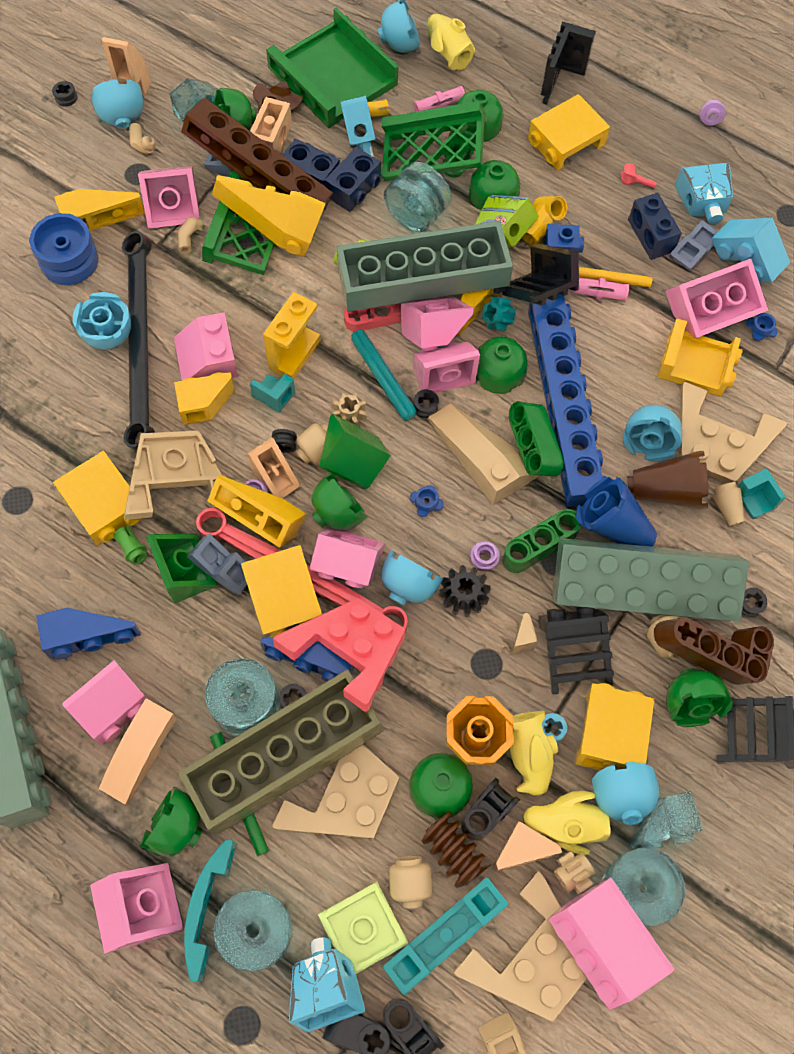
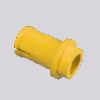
(374, 108)

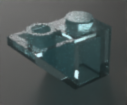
(189, 94)
(671, 819)

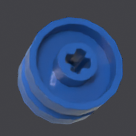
(64, 248)

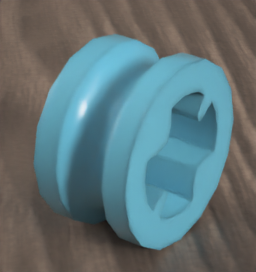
(555, 719)

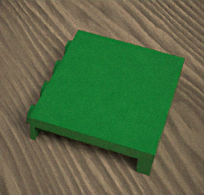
(334, 68)

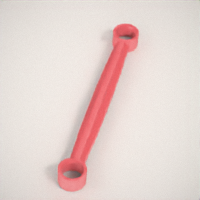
(256, 548)

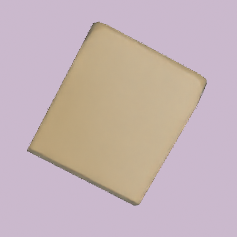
(526, 635)
(502, 1036)

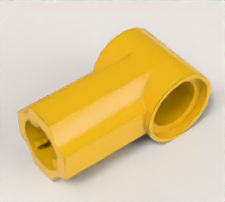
(549, 210)

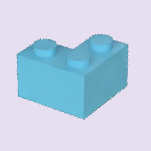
(753, 240)

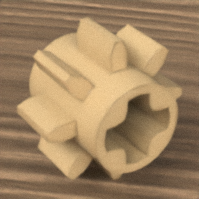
(351, 403)
(574, 872)

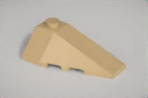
(485, 456)

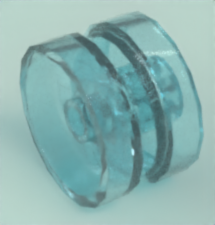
(417, 196)
(237, 679)
(661, 880)
(274, 930)

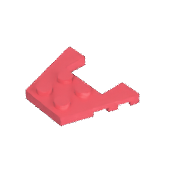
(356, 635)

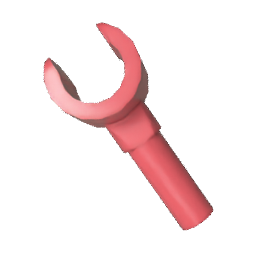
(629, 176)

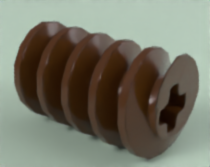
(454, 851)

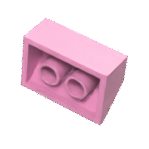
(718, 299)
(610, 944)

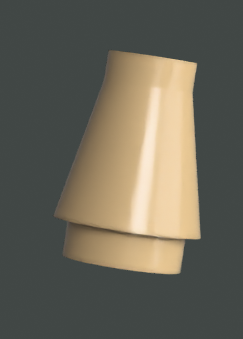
(729, 500)

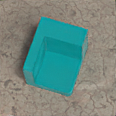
(273, 392)
(760, 494)

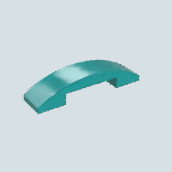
(445, 935)
(195, 953)

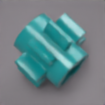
(498, 313)

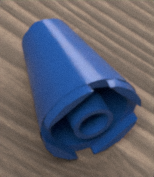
(615, 514)

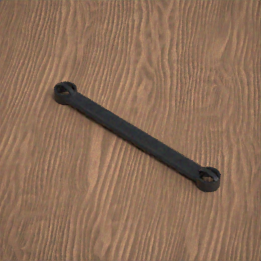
(137, 337)

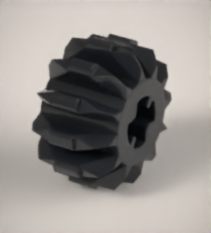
(462, 601)

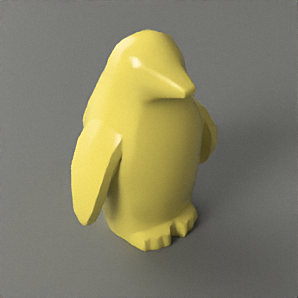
(450, 40)
(532, 752)
(570, 821)

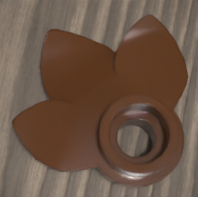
(278, 92)

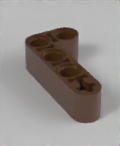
(737, 660)

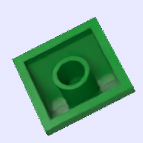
(352, 453)
(178, 572)

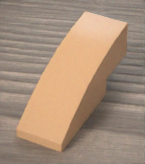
(126, 63)
(137, 751)

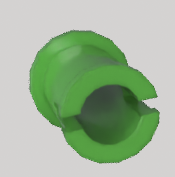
(133, 549)

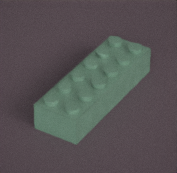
(424, 265)
(650, 579)
(21, 786)

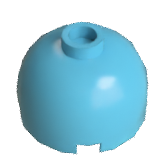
(399, 28)
(117, 102)
(102, 321)
(653, 432)
(408, 580)
(626, 793)

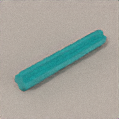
(383, 375)

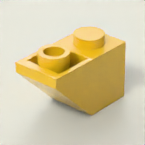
(203, 397)

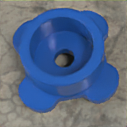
(767, 322)
(428, 492)

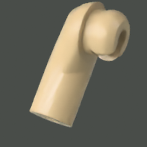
(138, 142)
(184, 234)

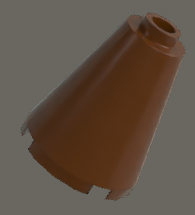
(672, 481)

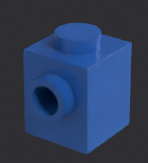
(564, 237)

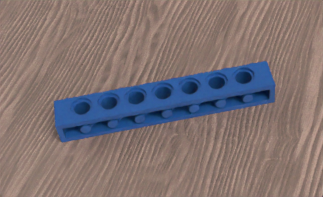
(563, 409)

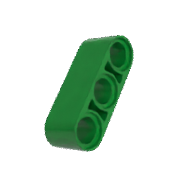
(535, 439)
(534, 552)

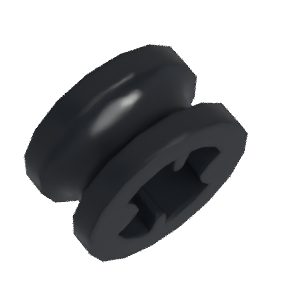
(64, 99)
(433, 404)
(285, 440)
(761, 601)
(286, 693)

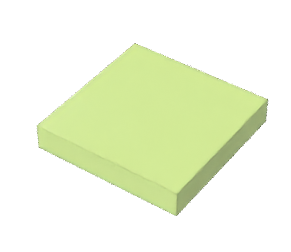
(363, 927)

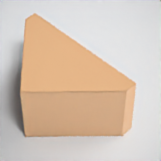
(272, 469)
(524, 847)

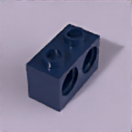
(311, 160)
(354, 179)
(654, 226)

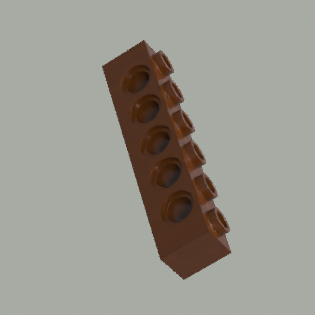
(248, 153)

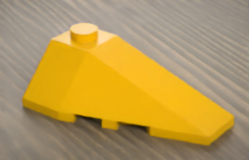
(279, 216)

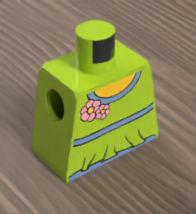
(514, 214)

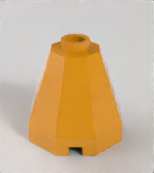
(481, 719)

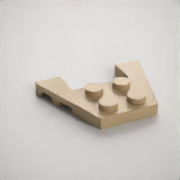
(726, 449)
(168, 462)
(352, 801)
(541, 973)

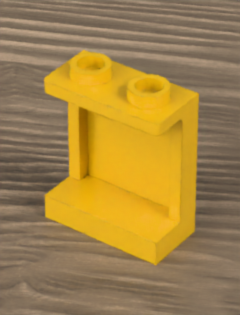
(567, 130)
(288, 339)
(699, 360)
(97, 497)
(281, 590)
(615, 728)

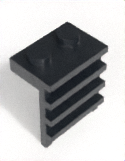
(568, 53)
(552, 273)
(576, 628)
(779, 731)

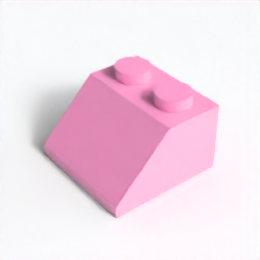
(169, 196)
(433, 321)
(205, 347)
(446, 367)
(346, 557)
(105, 703)
(136, 907)

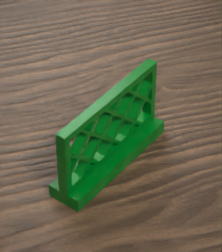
(434, 123)
(217, 239)

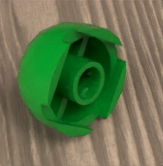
(236, 106)
(492, 108)
(493, 178)
(501, 365)
(336, 505)
(696, 697)
(440, 785)
(173, 825)

